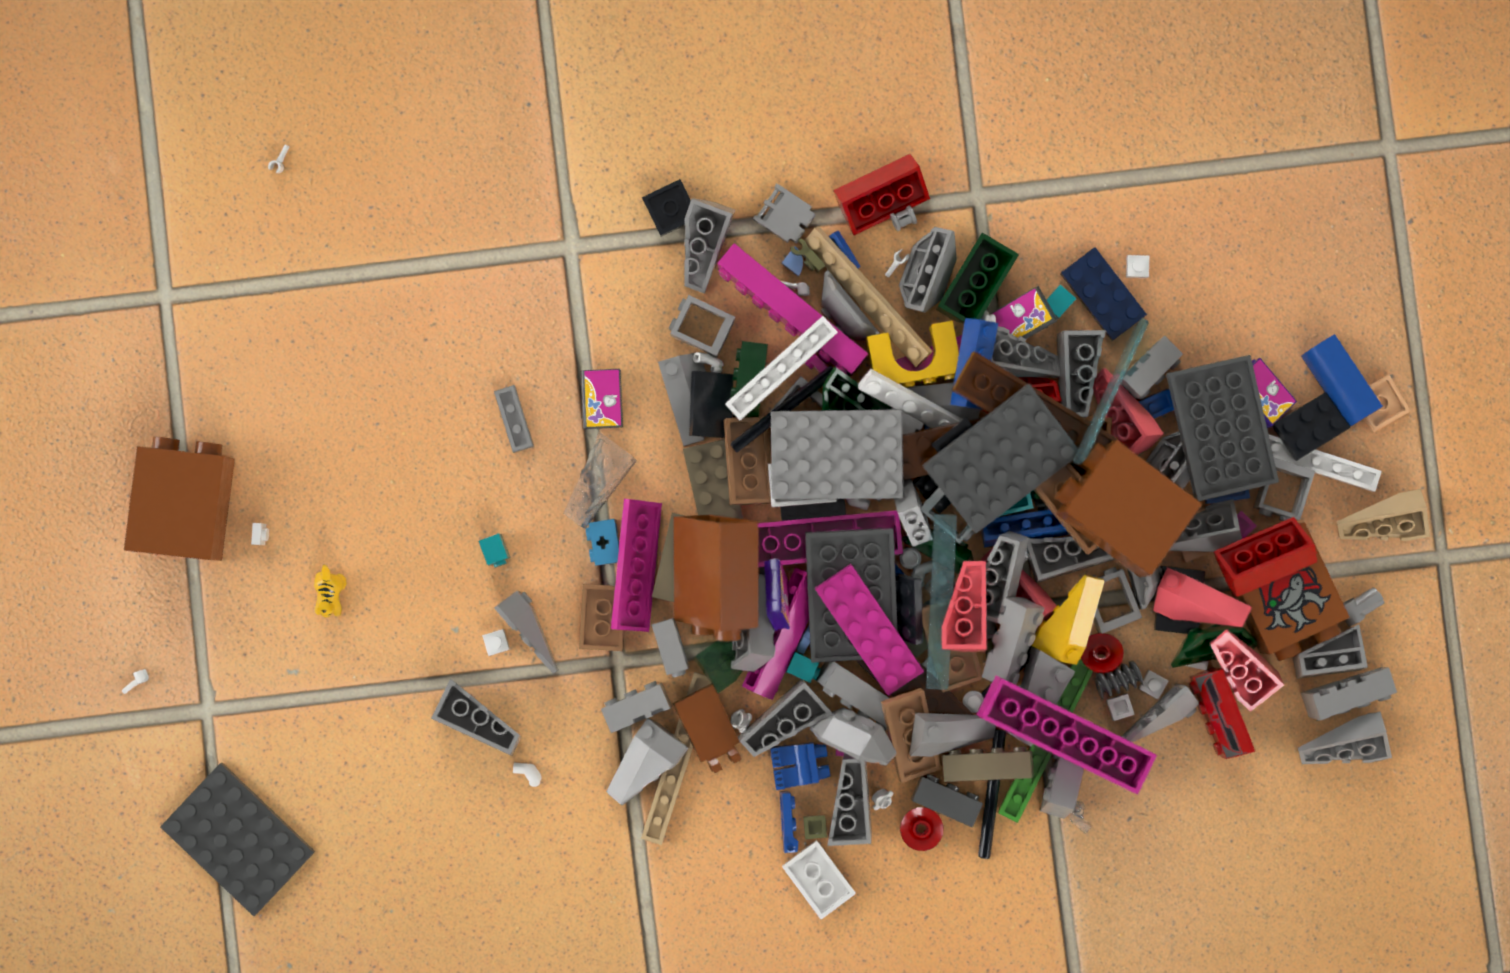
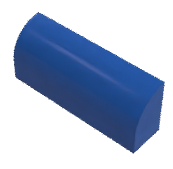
(1341, 380)

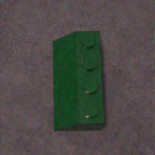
(977, 280)

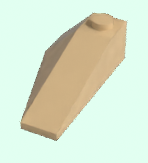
(1397, 517)

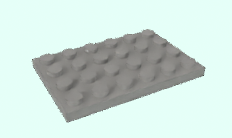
(837, 454)

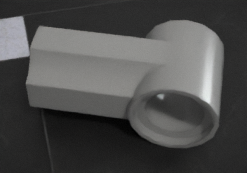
(1362, 605)

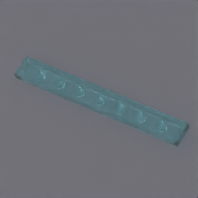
(1110, 392)
(940, 596)

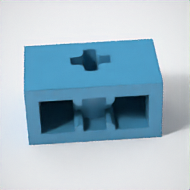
(609, 531)

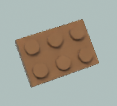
(597, 619)

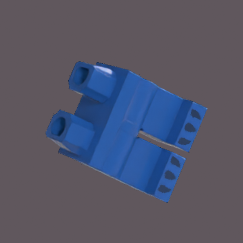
(805, 766)

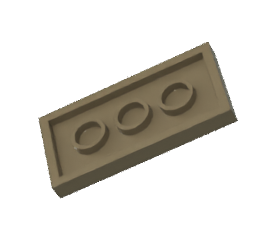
(709, 479)

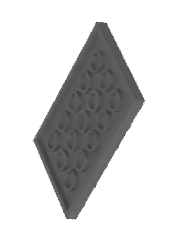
(1222, 428)
(1001, 458)
(827, 554)
(237, 839)

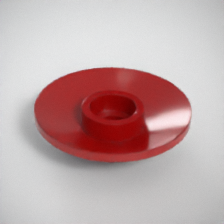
(1106, 645)
(929, 837)

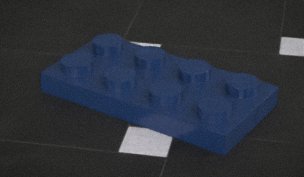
(1103, 294)

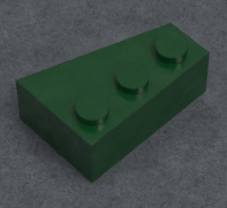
(751, 362)

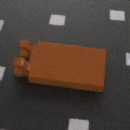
(708, 726)

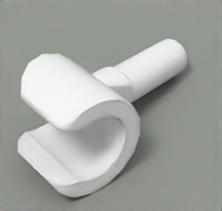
(279, 160)
(897, 260)
(802, 288)
(140, 677)

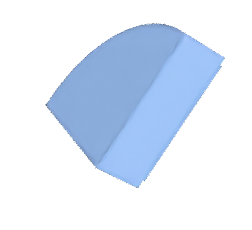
(793, 262)
(804, 641)

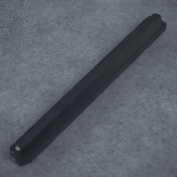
(788, 405)
(990, 804)

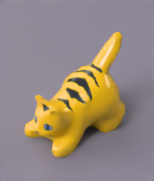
(328, 589)

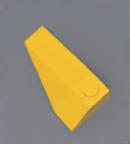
(1069, 628)

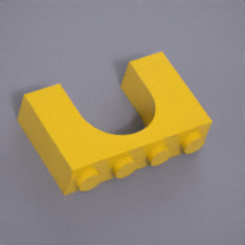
(942, 364)

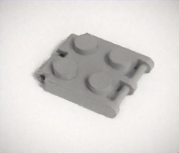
(785, 215)

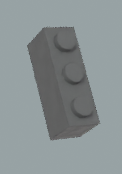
(947, 800)

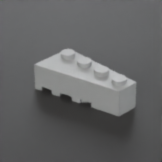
(1078, 362)
(1061, 556)
(1004, 572)
(1013, 639)
(756, 644)
(1044, 678)
(852, 691)
(467, 715)
(784, 719)
(852, 806)

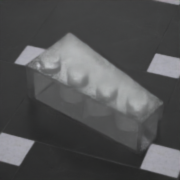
(598, 480)

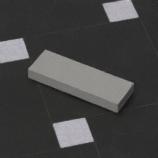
(513, 419)

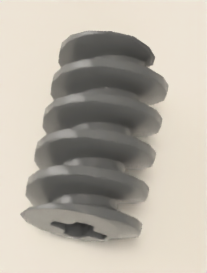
(1118, 678)

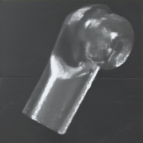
(1077, 817)

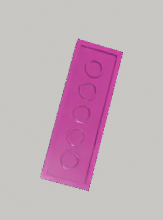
(636, 565)
(869, 629)

